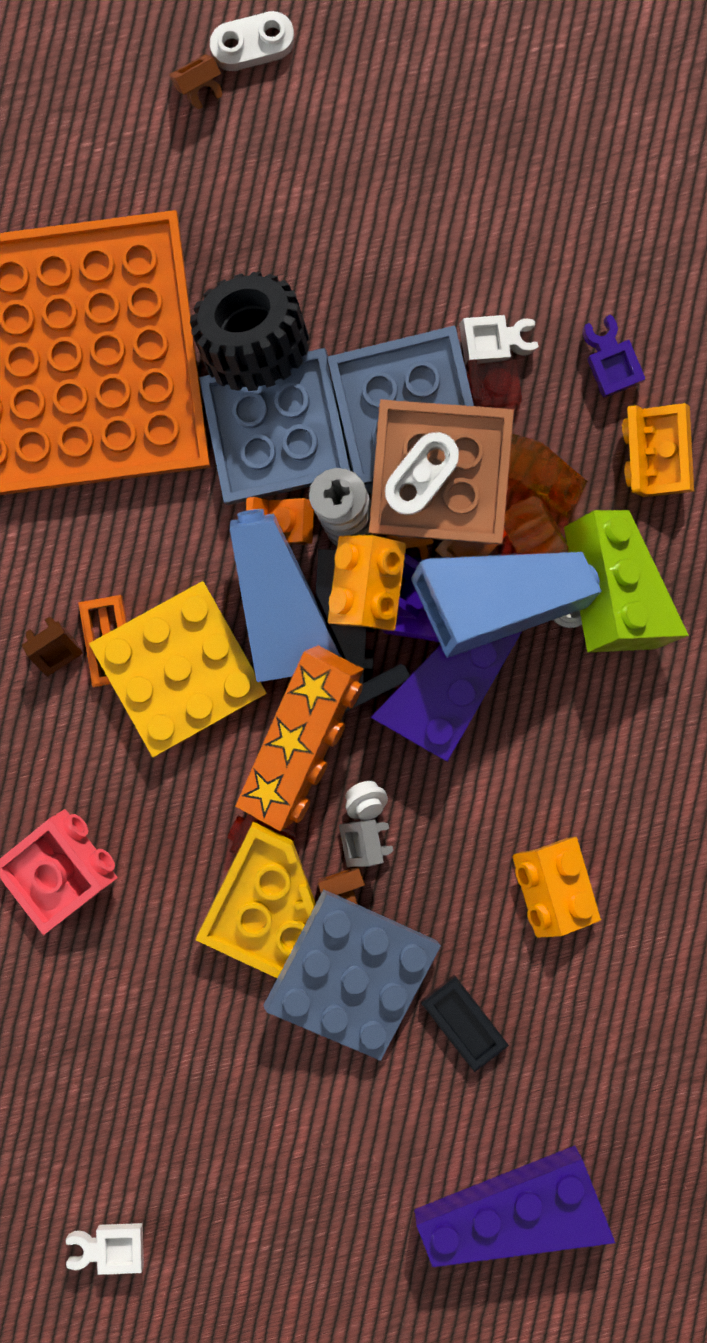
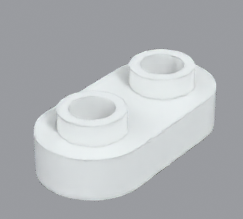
(253, 44)
(421, 474)

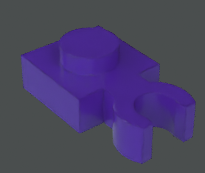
(614, 364)

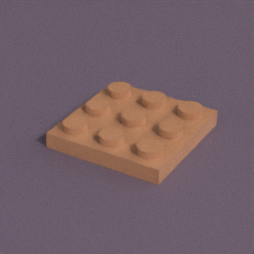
(474, 495)

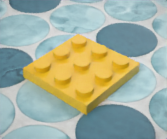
(177, 669)

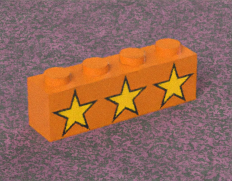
(300, 737)

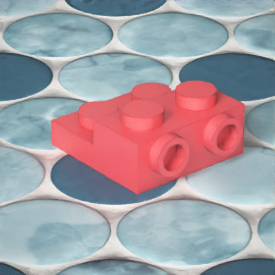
(56, 870)

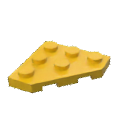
(260, 903)

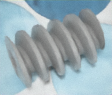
(341, 503)

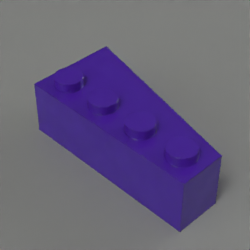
(444, 696)
(516, 1214)

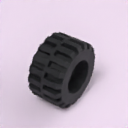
(250, 331)

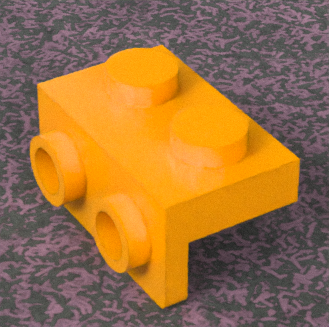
(659, 450)
(366, 582)
(556, 888)

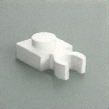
(491, 340)
(115, 1249)

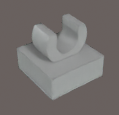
(362, 843)

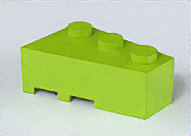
(633, 600)

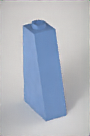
(498, 596)
(275, 598)

